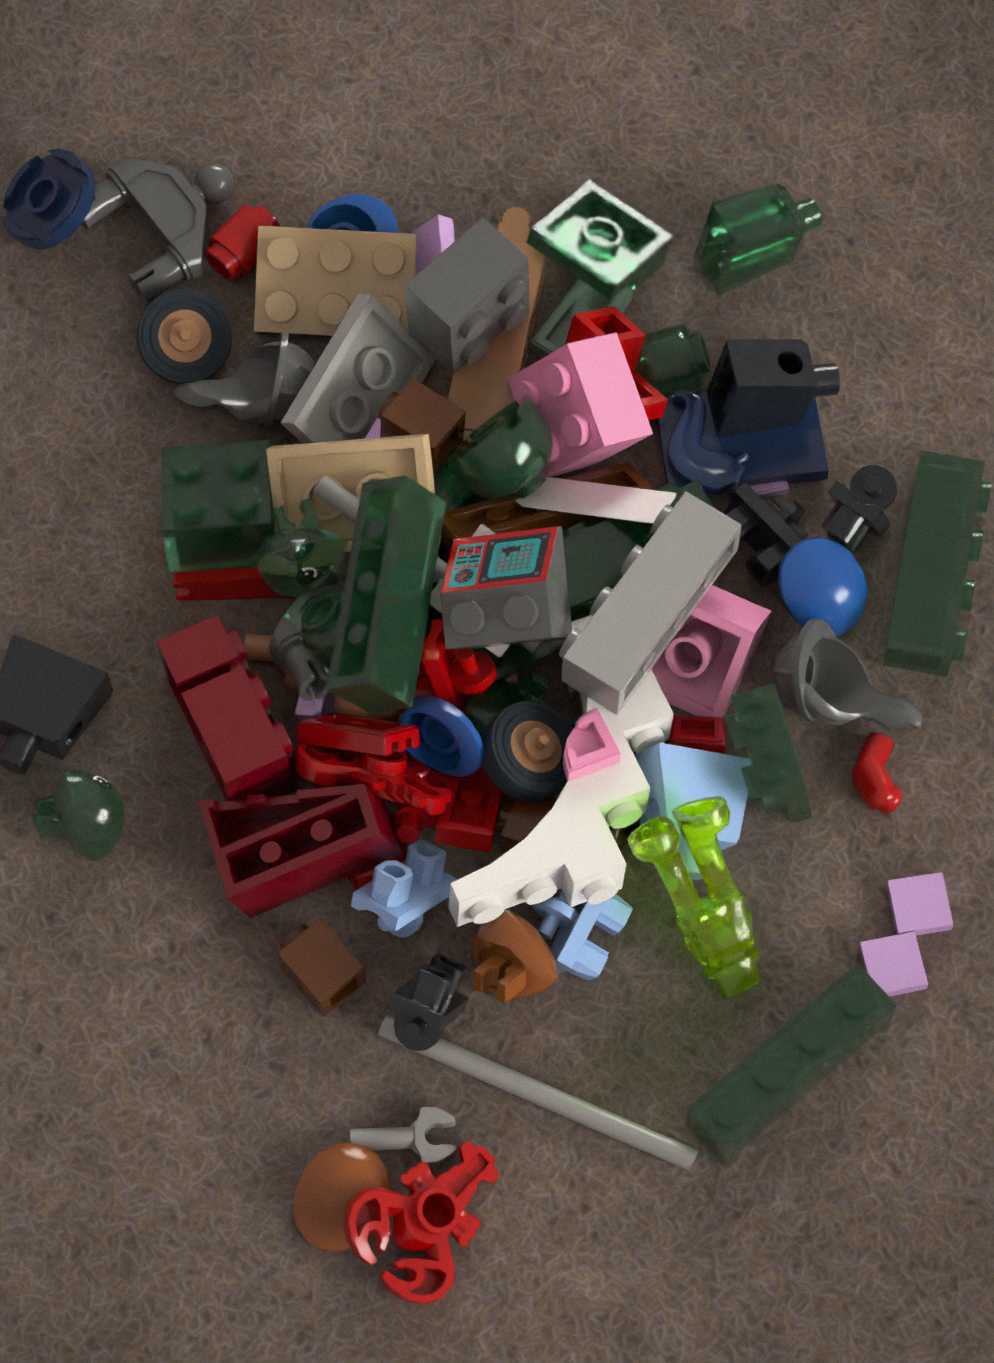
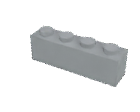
(649, 602)

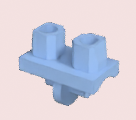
(406, 889)
(570, 946)

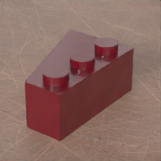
(295, 843)

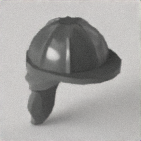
(260, 386)
(830, 684)

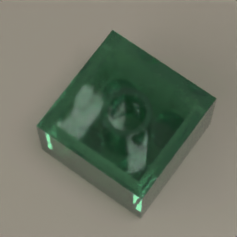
(215, 504)

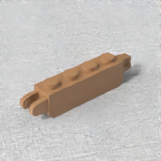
(484, 386)

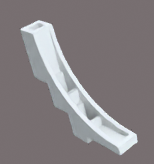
(573, 841)

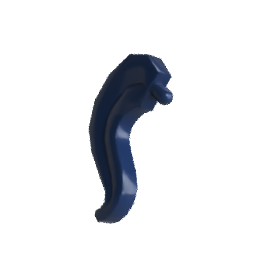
(692, 461)

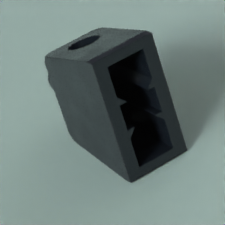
(766, 385)
(45, 702)

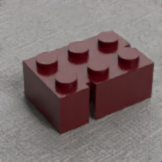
(228, 711)

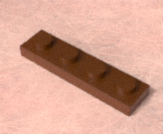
(509, 516)

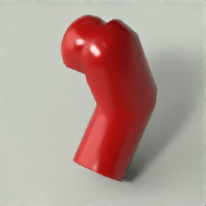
(871, 777)

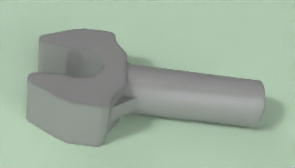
(410, 1137)

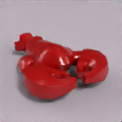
(386, 776)
(421, 1223)

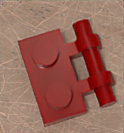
(467, 818)

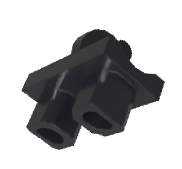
(862, 508)
(766, 529)
(428, 1003)

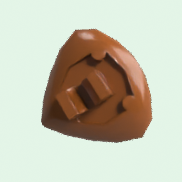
(511, 958)

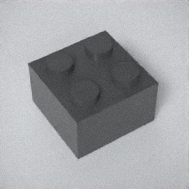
(468, 296)

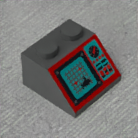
(506, 590)

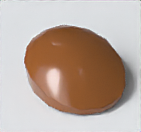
(327, 1189)

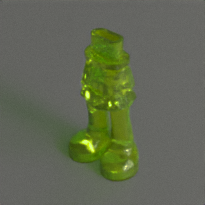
(716, 925)

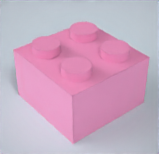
(586, 402)

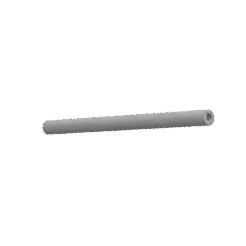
(553, 1099)

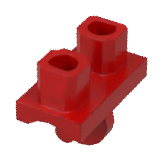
(452, 672)

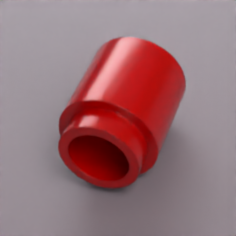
(235, 244)

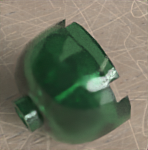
(505, 453)

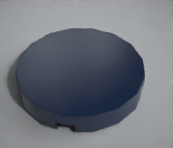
(49, 199)

